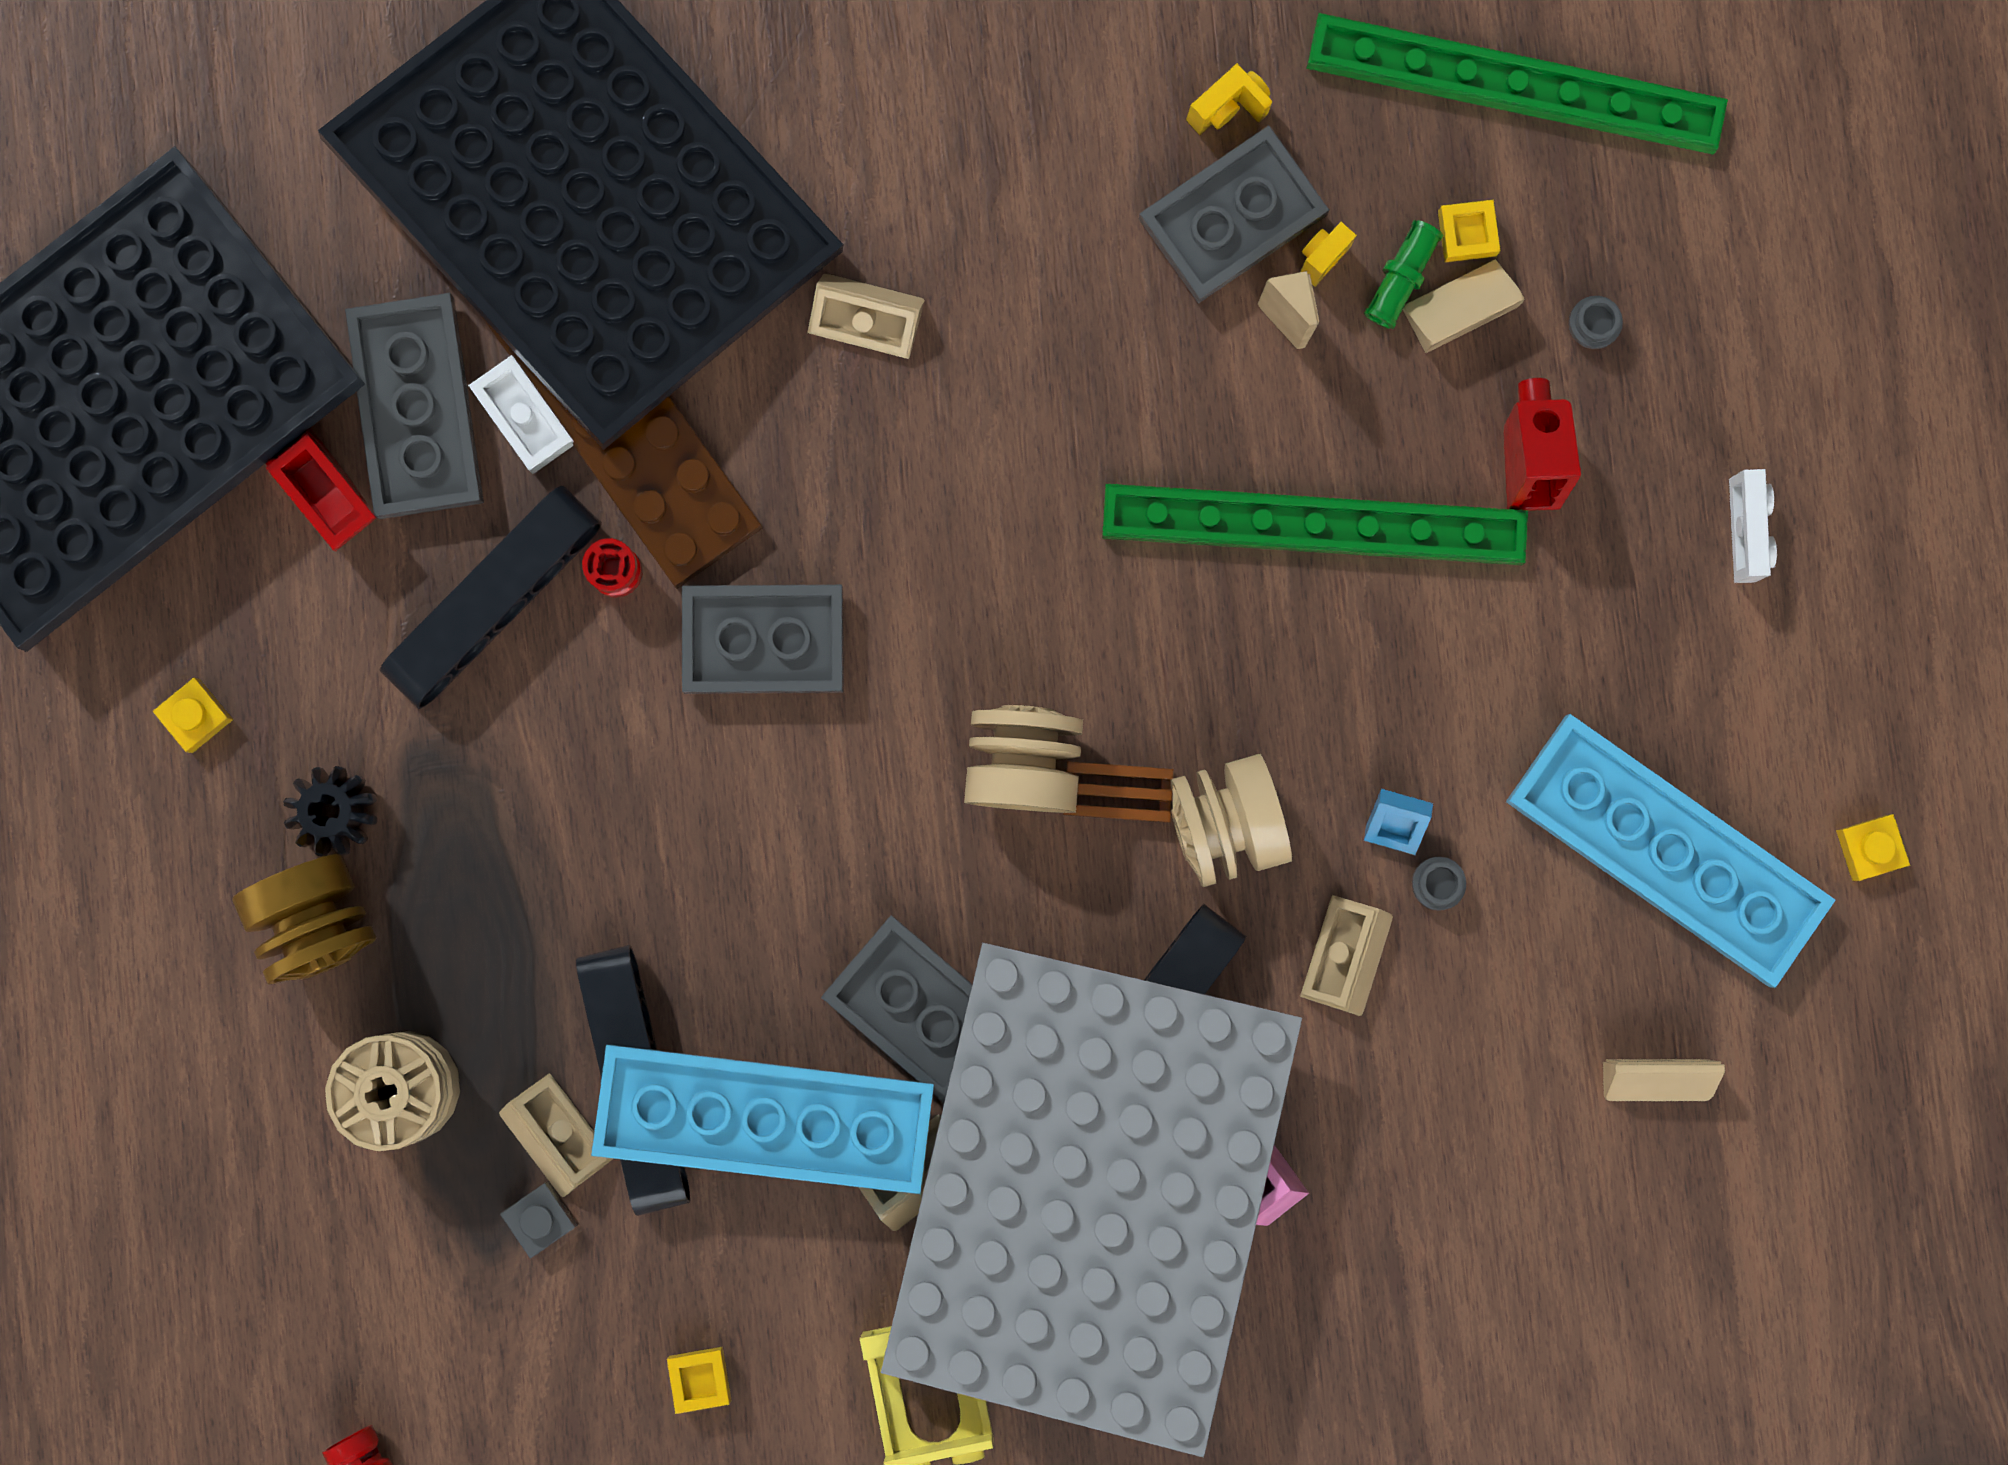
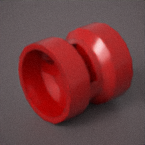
(618, 576)
(356, 1449)

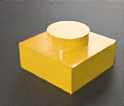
(1469, 231)
(1326, 250)
(192, 715)
(1873, 847)
(699, 1380)

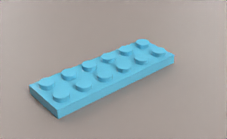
(1670, 851)
(762, 1119)

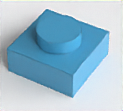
(1398, 821)

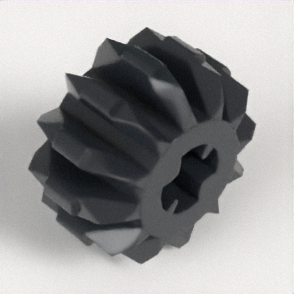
(336, 830)

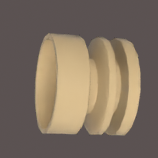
(1024, 760)
(1231, 820)
(424, 1083)

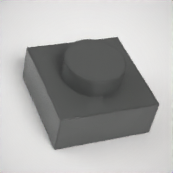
(539, 1219)

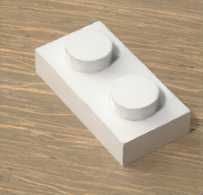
(521, 414)
(1750, 506)

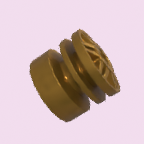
(304, 919)

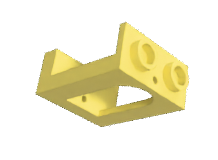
(899, 1441)

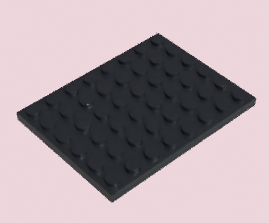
(582, 199)
(141, 386)

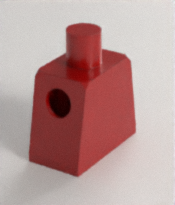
(1540, 449)

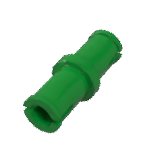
(1403, 274)

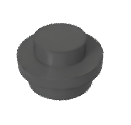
(1595, 322)
(1439, 883)

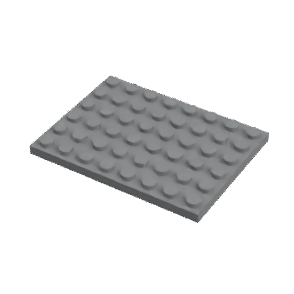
(1092, 1198)

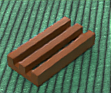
(1163, 795)

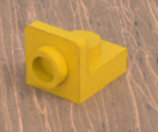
(1219, 103)

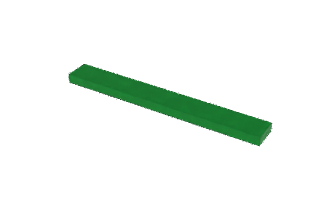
(1517, 83)
(1315, 524)

